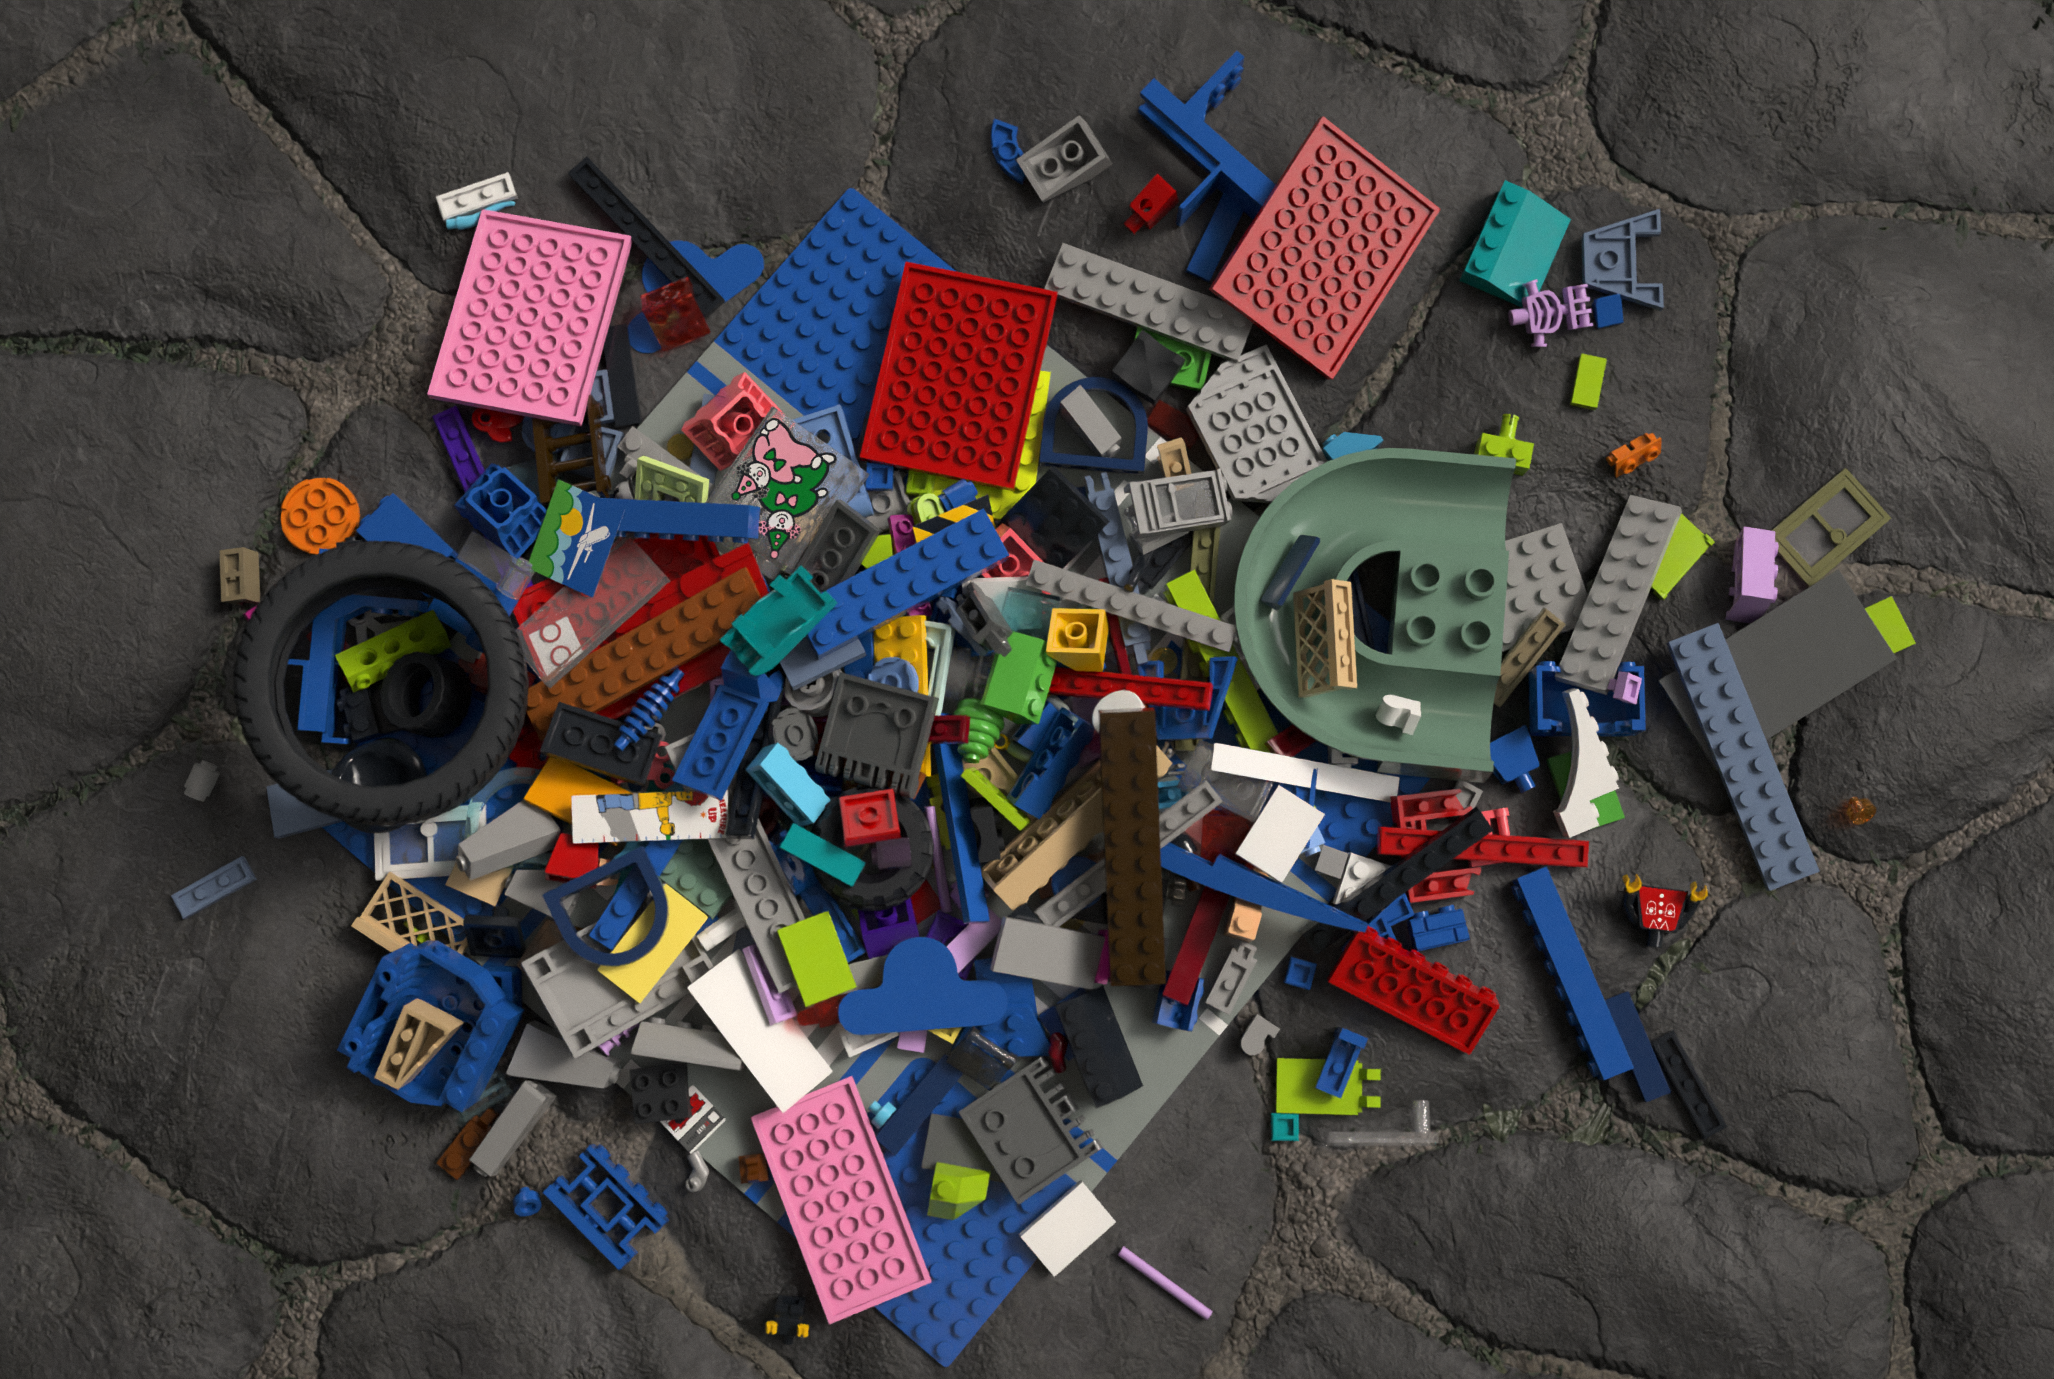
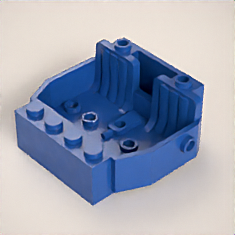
(452, 985)

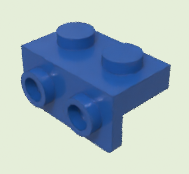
(1174, 1014)

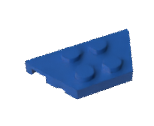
(1015, 1032)

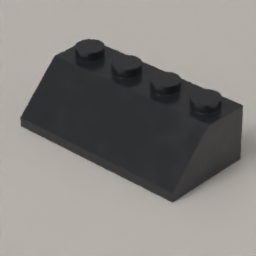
(1098, 1046)

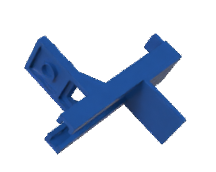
(1189, 132)
(322, 672)

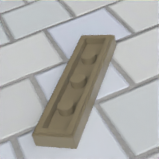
(1526, 653)

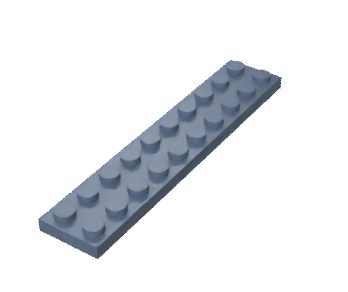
(1742, 757)

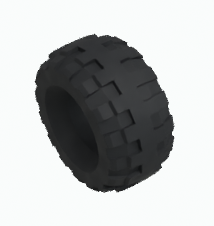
(889, 887)

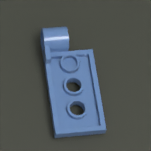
(834, 422)

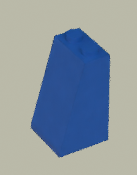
(399, 523)

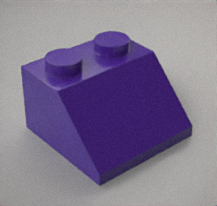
(887, 928)

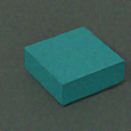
(1284, 1126)

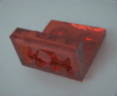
(674, 314)
(1223, 835)

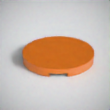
(319, 514)

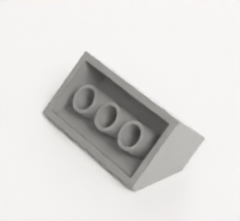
(685, 1044)

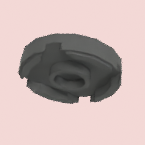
(794, 732)

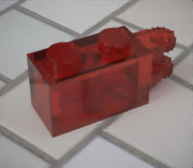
(824, 1013)

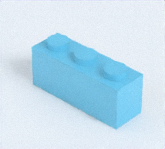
(788, 784)

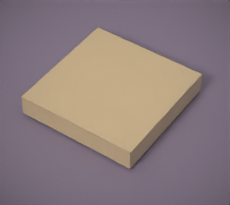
(484, 888)

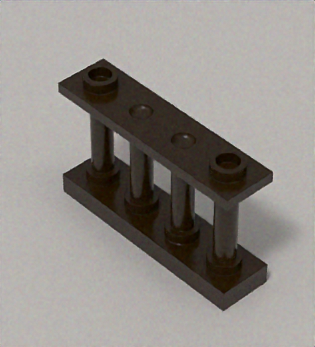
(546, 445)

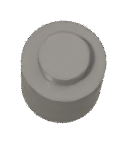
(201, 780)

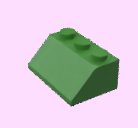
(1020, 680)

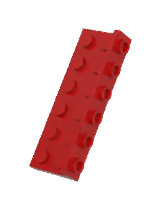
(1415, 989)

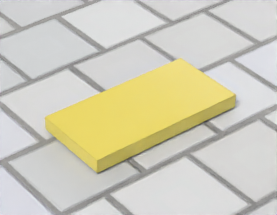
(642, 975)

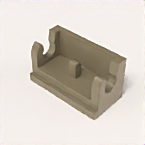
(239, 576)

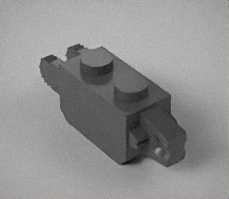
(984, 620)

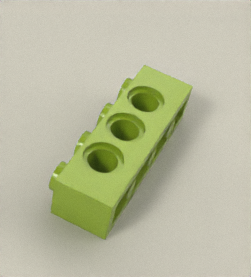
(373, 658)

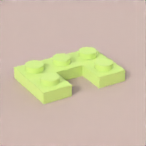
(656, 478)

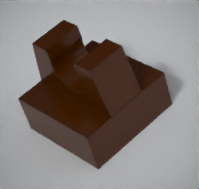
(753, 1168)

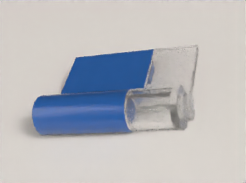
(498, 571)

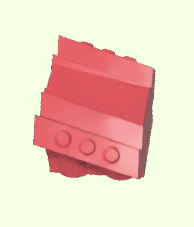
(728, 420)

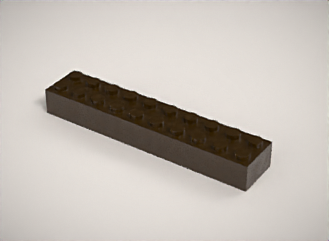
(1132, 846)

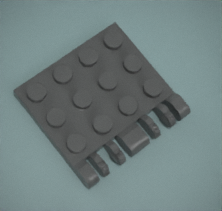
(878, 729)
(1026, 1132)

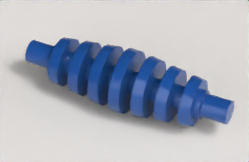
(649, 709)

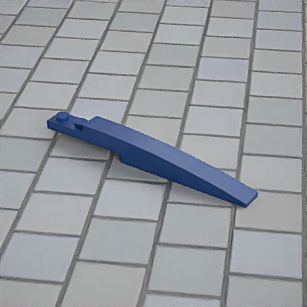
(1254, 887)

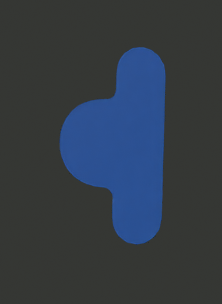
(726, 274)
(921, 994)

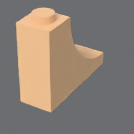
(1244, 918)

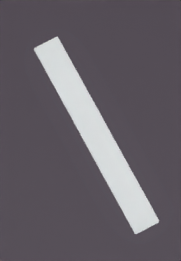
(1300, 771)

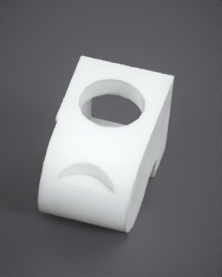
(1399, 713)

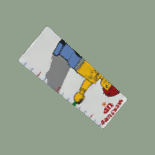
(648, 817)

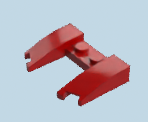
(1411, 812)

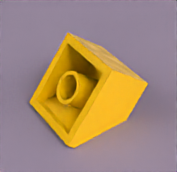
(1078, 638)

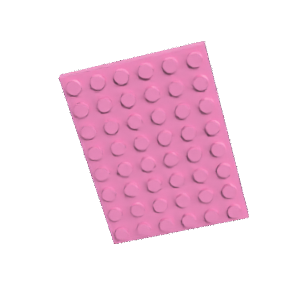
(530, 317)

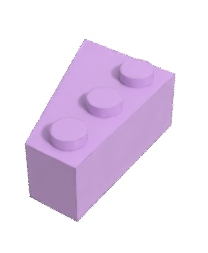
(1754, 574)

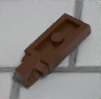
(457, 1157)

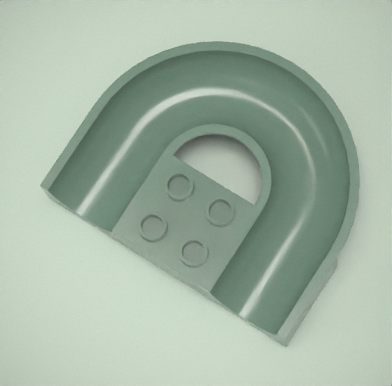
(1445, 612)

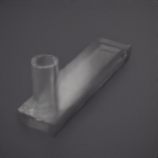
(1420, 1136)

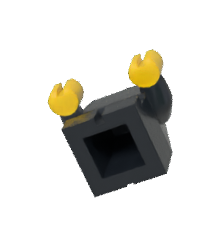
(789, 1318)

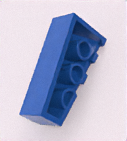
(1051, 763)

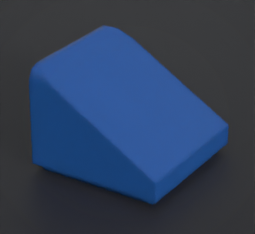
(1608, 311)

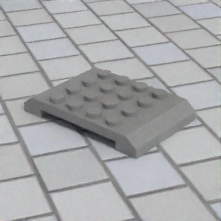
(593, 1008)

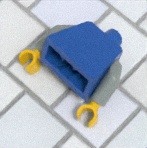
(1029, 735)

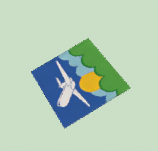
(576, 538)

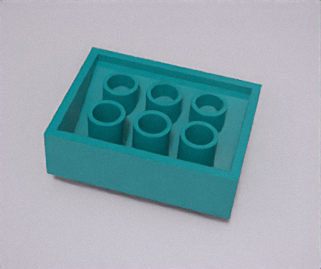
(1515, 244)

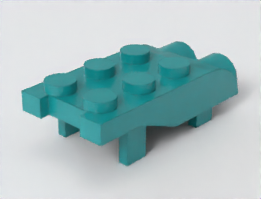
(778, 622)

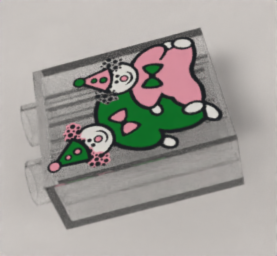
(793, 483)

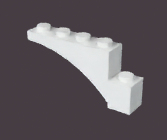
(1589, 771)

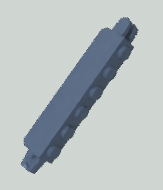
(1118, 563)

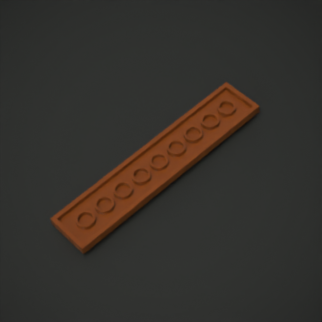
(646, 651)

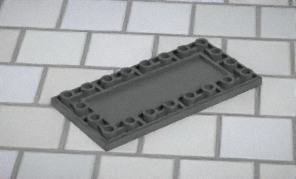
(1797, 657)

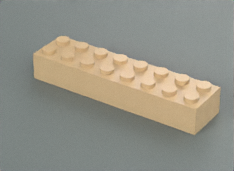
(1052, 839)

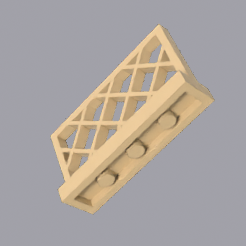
(1338, 637)
(387, 936)

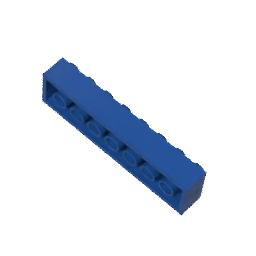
(908, 581)

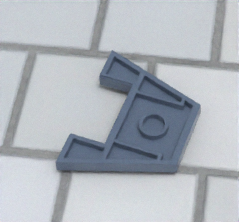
(1611, 259)

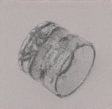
(966, 674)

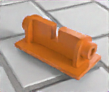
(1644, 449)

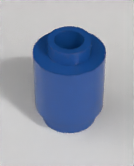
(958, 495)

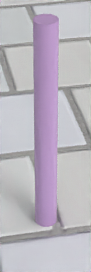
(938, 861)
(1164, 1283)

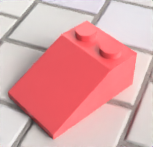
(1019, 559)

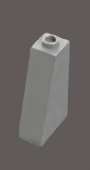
(507, 840)
(546, 1057)
(512, 1127)

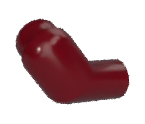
(1057, 1051)

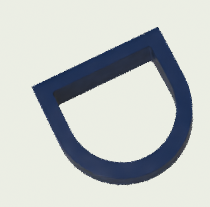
(1135, 466)
(555, 898)

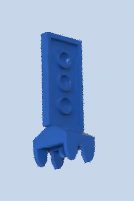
(727, 728)

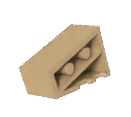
(415, 1041)

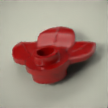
(499, 424)
(528, 753)

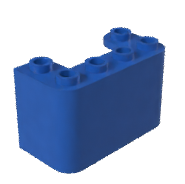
(1550, 714)

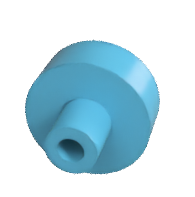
(881, 1113)

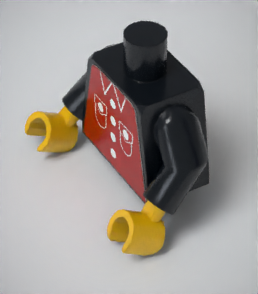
(1659, 908)

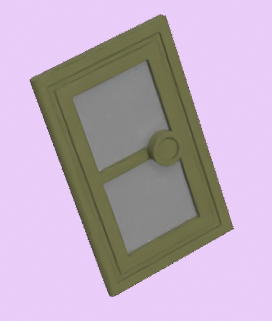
(1828, 527)

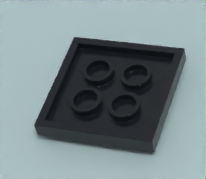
(1055, 519)

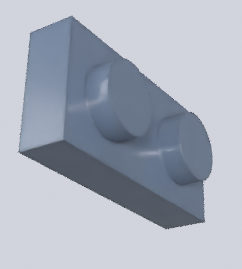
(602, 395)

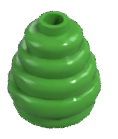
(983, 729)

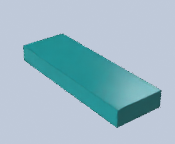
(822, 855)

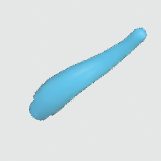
(470, 221)

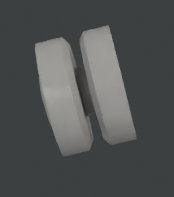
(814, 697)

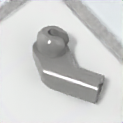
(699, 1172)

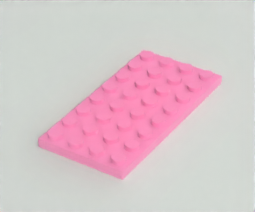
(841, 1200)

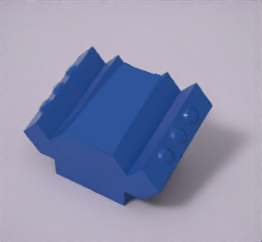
(503, 510)

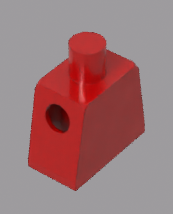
(1157, 196)
(571, 860)

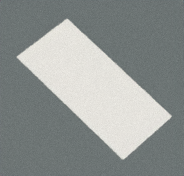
(775, 1054)

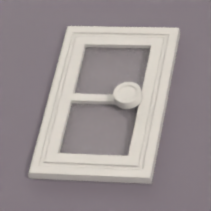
(422, 847)

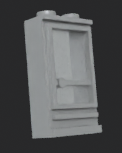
(1179, 503)

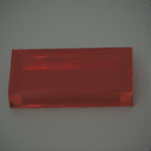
(1173, 424)

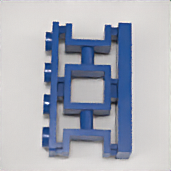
(590, 1222)

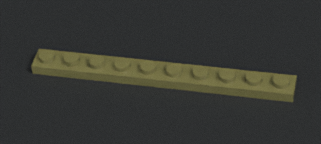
(1204, 561)

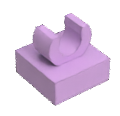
(1625, 687)

